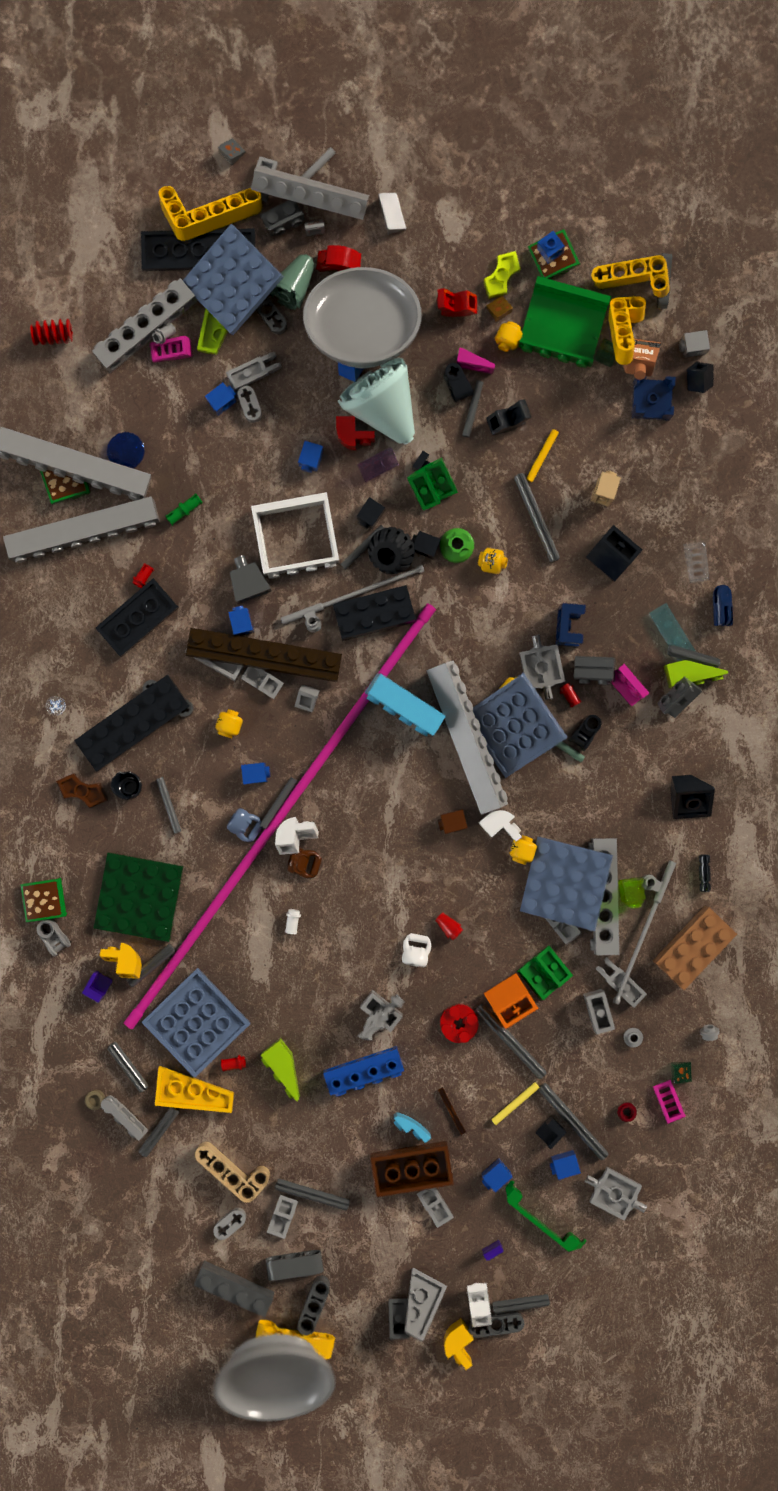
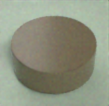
(94, 1099)

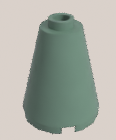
(294, 285)

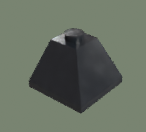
(691, 797)

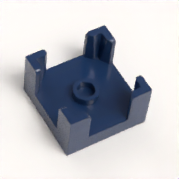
(653, 399)
(565, 612)

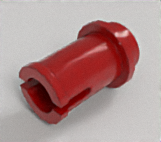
(142, 575)
(570, 694)
(233, 1063)

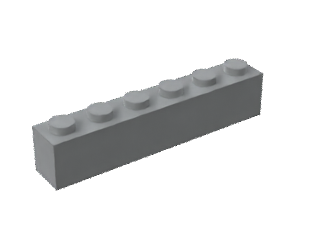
(310, 192)

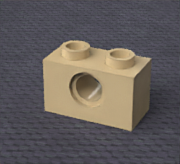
(606, 488)

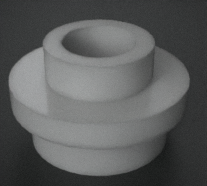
(631, 1031)
(709, 1032)

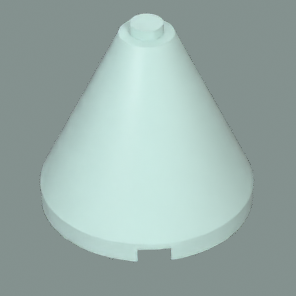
(383, 400)

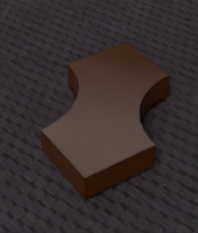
(90, 793)

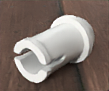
(292, 921)

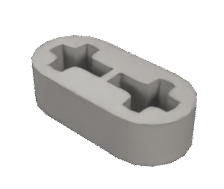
(245, 406)
(232, 1226)

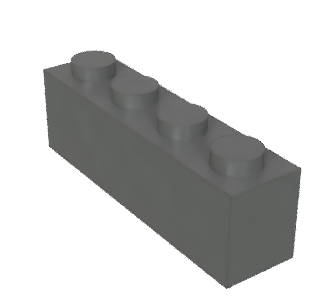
(234, 1288)

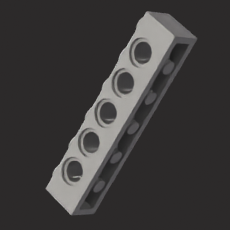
(141, 336)
(610, 945)

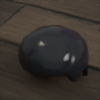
(126, 785)

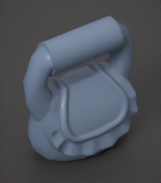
(240, 822)

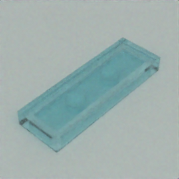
(670, 628)

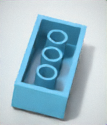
(406, 705)

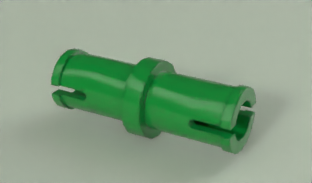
(183, 509)

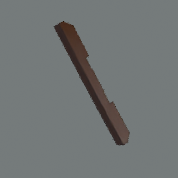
(451, 1110)

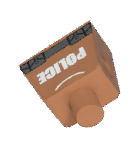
(643, 359)

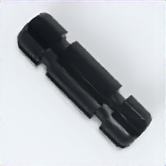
(704, 873)

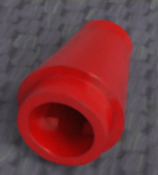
(449, 926)

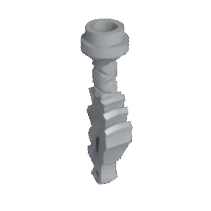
(377, 1019)

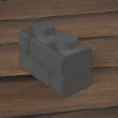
(594, 669)

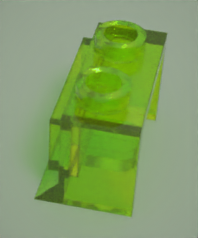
(632, 892)

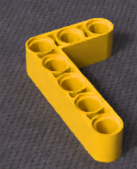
(209, 216)

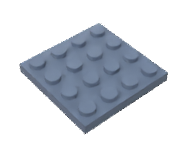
(232, 279)
(517, 725)
(566, 883)
(196, 1022)

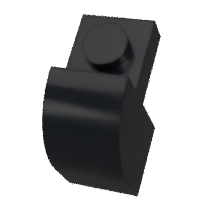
(509, 418)

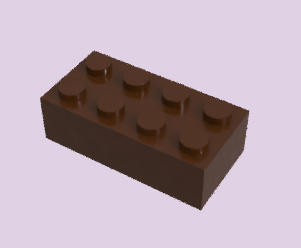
(411, 1169)

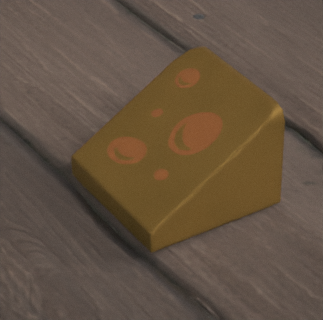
(499, 308)

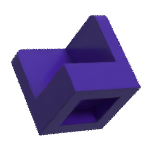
(97, 986)

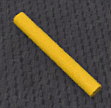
(542, 455)

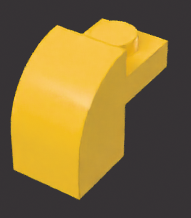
(127, 960)
(455, 1340)

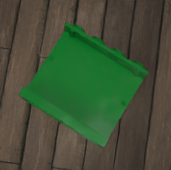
(564, 322)

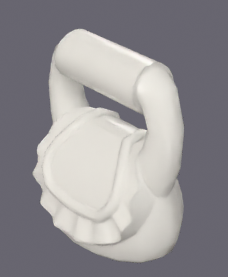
(415, 955)

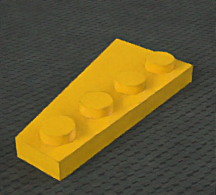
(190, 1093)

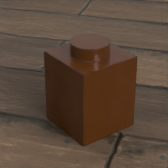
(452, 821)

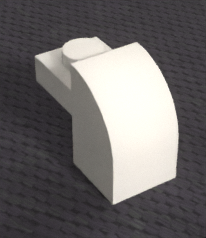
(497, 820)
(290, 834)
(479, 1304)

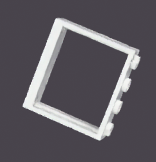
(287, 505)

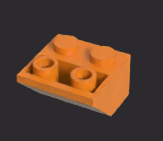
(510, 1000)

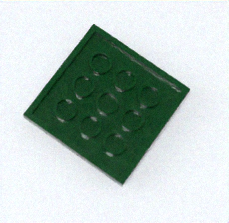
(138, 897)

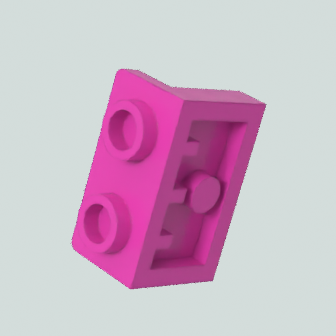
(628, 685)

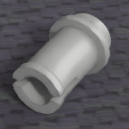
(160, 335)

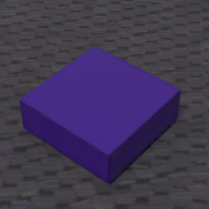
(492, 1250)

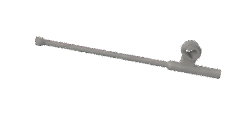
(313, 622)
(659, 887)

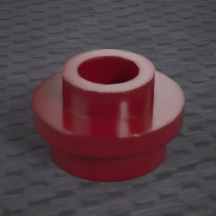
(631, 1116)

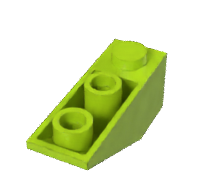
(693, 671)
(281, 1061)

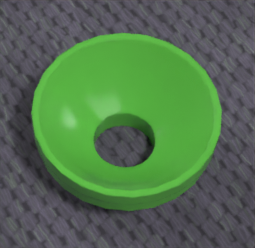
(456, 555)

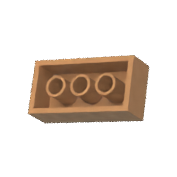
(694, 947)

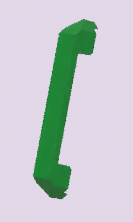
(569, 1242)

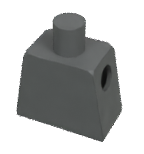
(247, 581)

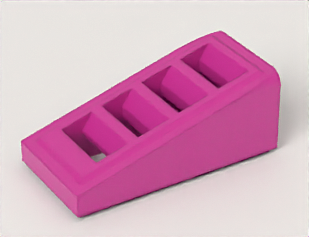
(186, 353)
(473, 362)
(669, 1119)

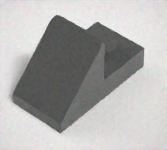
(397, 1318)

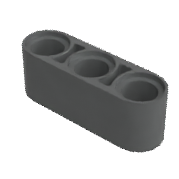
(294, 1265)
(313, 1314)

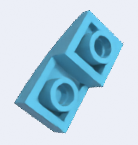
(406, 1123)

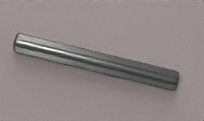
(536, 517)
(510, 1041)
(573, 1121)

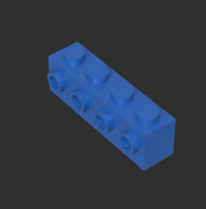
(363, 1071)

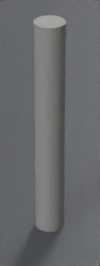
(319, 163)

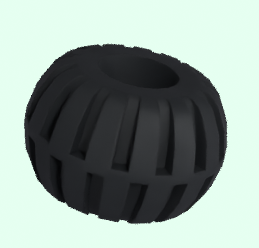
(391, 550)

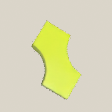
(497, 282)

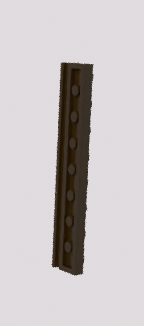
(263, 654)

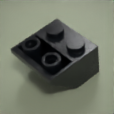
(614, 553)

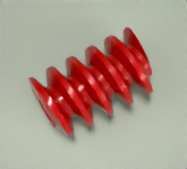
(51, 332)

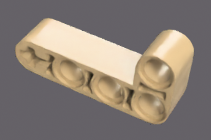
(231, 1169)

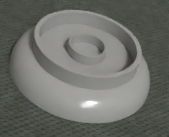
(362, 316)
(274, 1379)

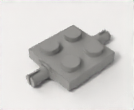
(542, 666)
(615, 1193)

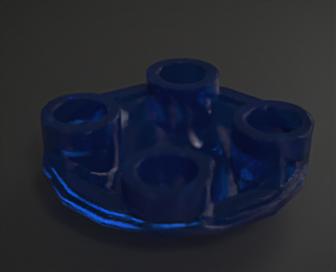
(126, 449)

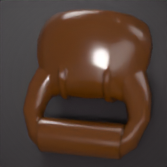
(298, 863)

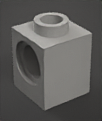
(694, 343)

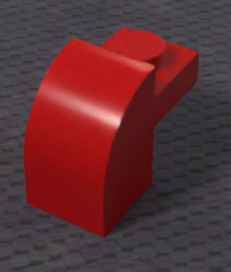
(337, 258)
(456, 304)
(349, 436)

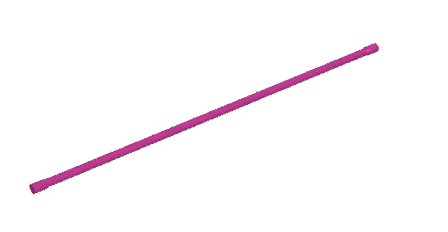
(137, 1012)

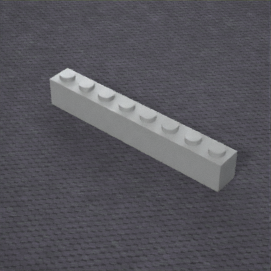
(74, 464)
(81, 529)
(467, 737)

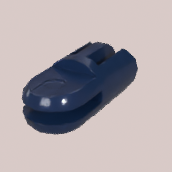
(722, 606)

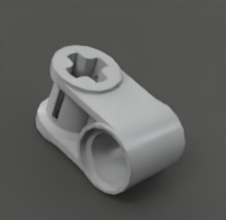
(52, 938)

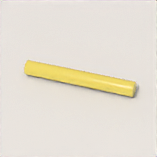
(515, 1103)

